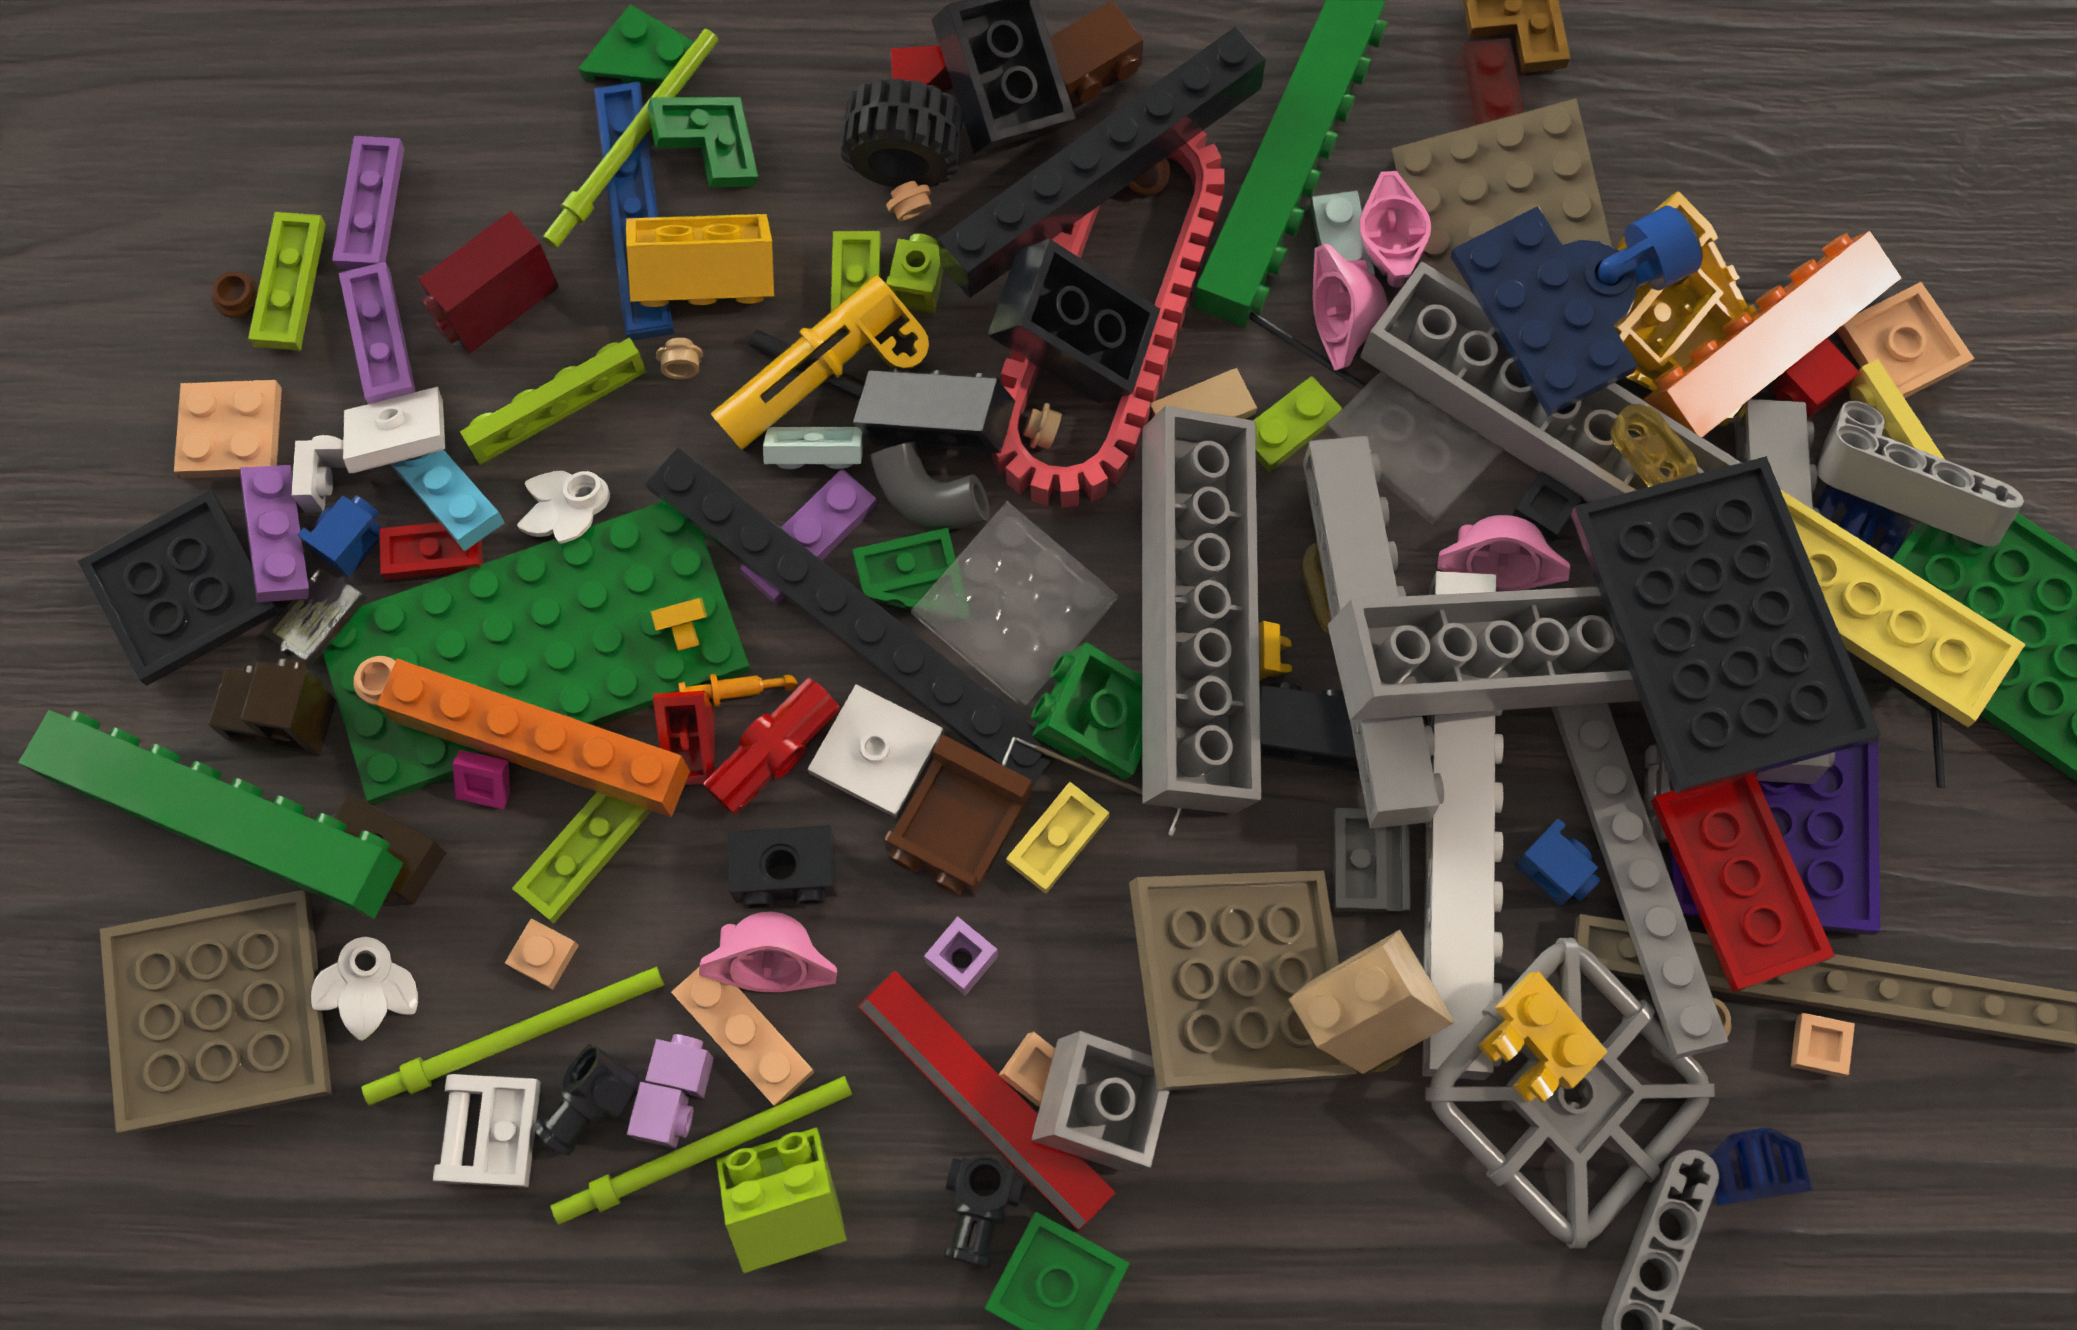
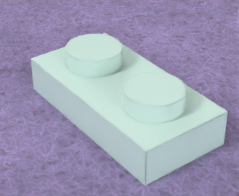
(1338, 224)
(813, 445)

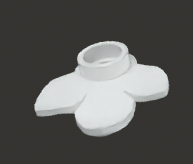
(564, 504)
(364, 994)

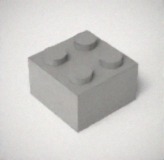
(1101, 1103)

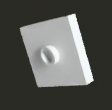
(393, 430)
(875, 751)

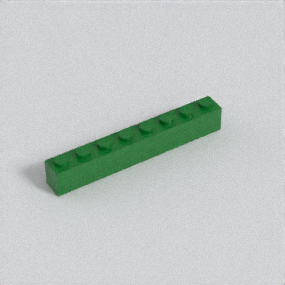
(1289, 159)
(214, 813)

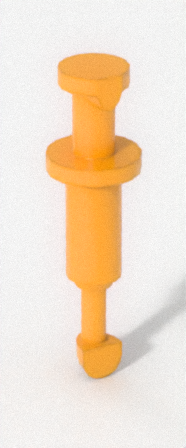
(739, 687)

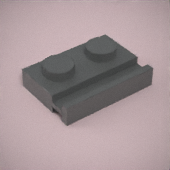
(1369, 865)

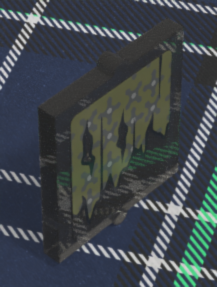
(313, 623)

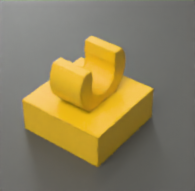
(680, 619)
(1269, 651)

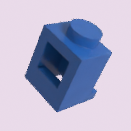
(344, 534)
(1559, 866)

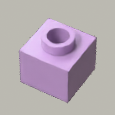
(956, 939)
(680, 1065)
(660, 1115)

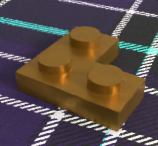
(1535, 26)

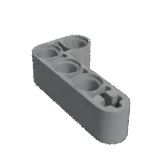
(1913, 481)
(1668, 1255)

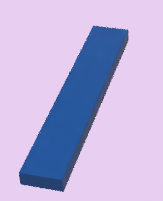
(630, 196)

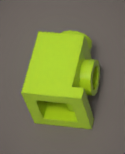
(916, 273)

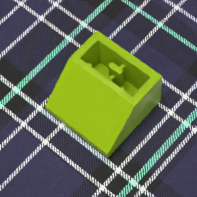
(779, 1200)

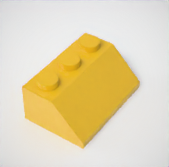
(699, 259)

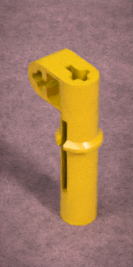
(863, 317)

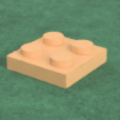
(1908, 339)
(226, 427)

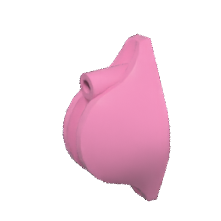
(1394, 228)
(1344, 303)
(1508, 549)
(767, 956)

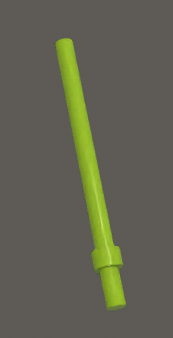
(578, 204)
(418, 1073)
(607, 1191)

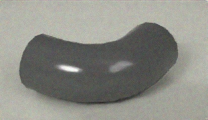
(925, 500)

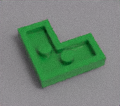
(713, 125)

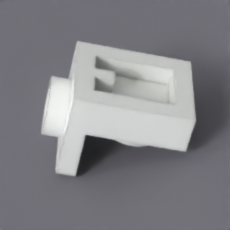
(313, 471)

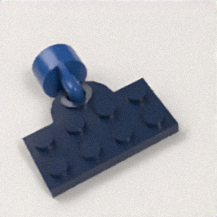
(1563, 301)

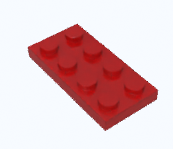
(1743, 881)

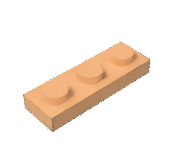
(744, 1035)

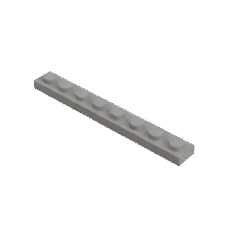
(1641, 880)

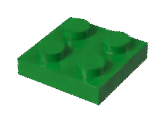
(1056, 1280)

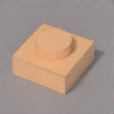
(541, 954)
(1822, 1045)
(1029, 1067)

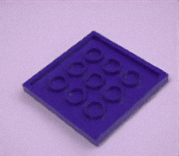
(1831, 839)

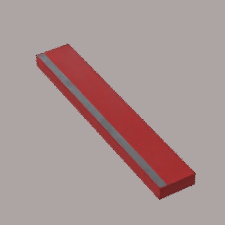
(984, 1099)

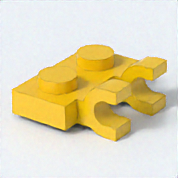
(1552, 1032)

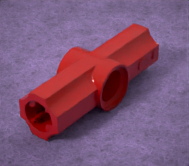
(771, 746)

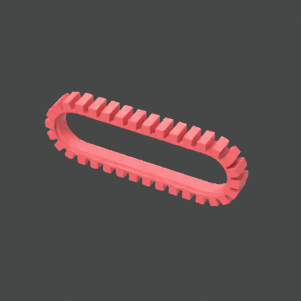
(1134, 409)

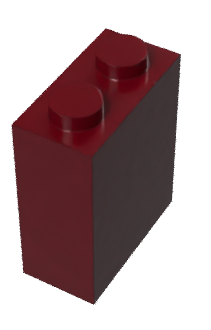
(487, 283)

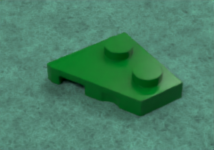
(636, 50)
(903, 568)

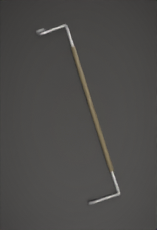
(1085, 768)

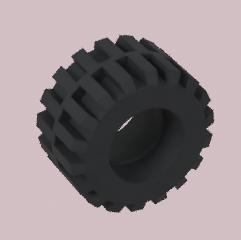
(902, 133)

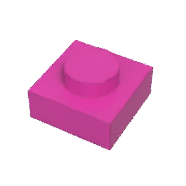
(481, 779)

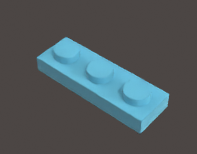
(450, 497)

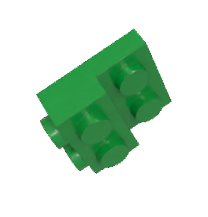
(1093, 710)

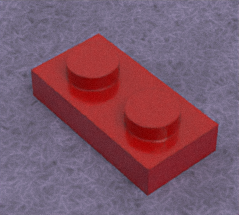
(423, 552)

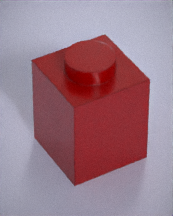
(1816, 378)

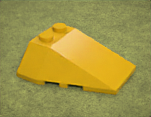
(1682, 316)

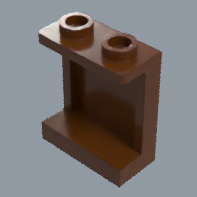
(958, 818)

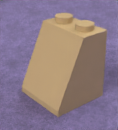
(1372, 1005)

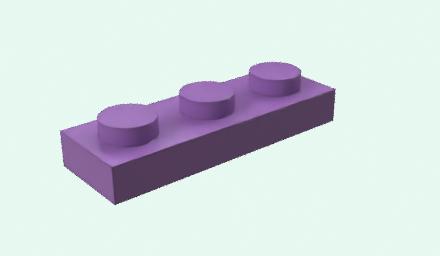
(368, 202)
(377, 332)
(824, 522)
(273, 532)

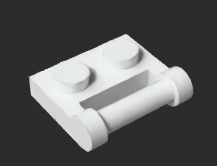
(503, 1132)

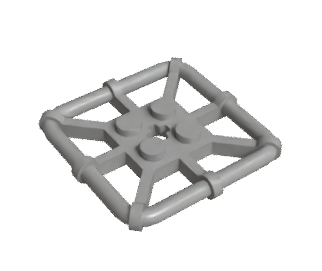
(1570, 1127)

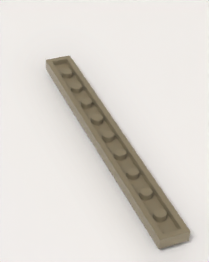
(1874, 989)

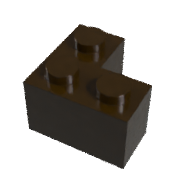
(273, 707)

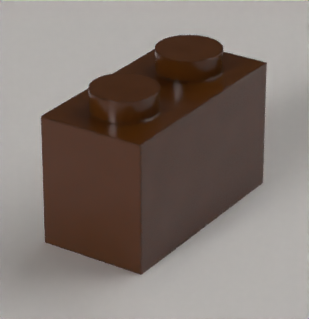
(1097, 52)

